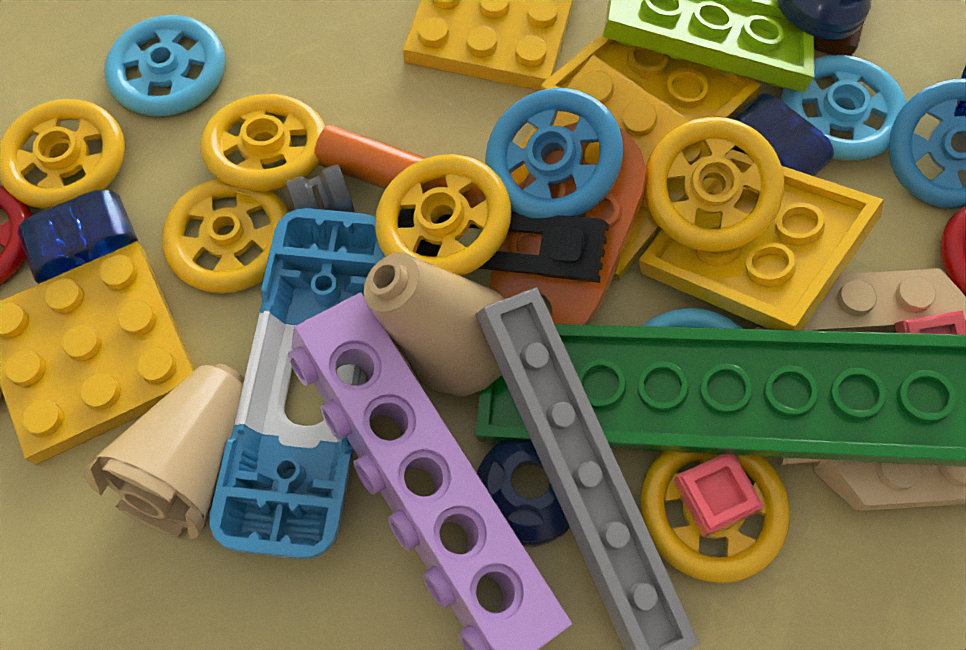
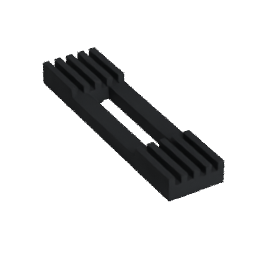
(568, 248)

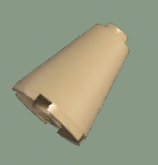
(434, 322)
(173, 453)

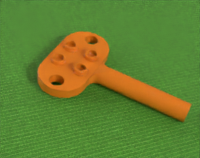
(570, 300)

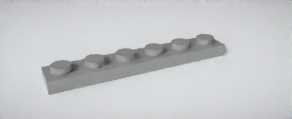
(585, 475)

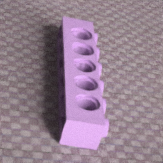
(354, 336)

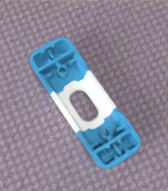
(277, 479)

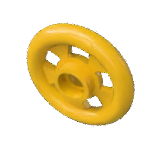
(719, 136)
(261, 141)
(60, 152)
(461, 174)
(229, 273)
(681, 544)

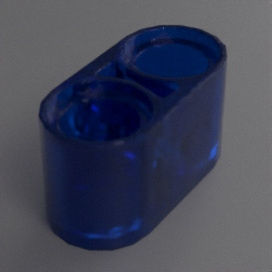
(792, 137)
(75, 233)

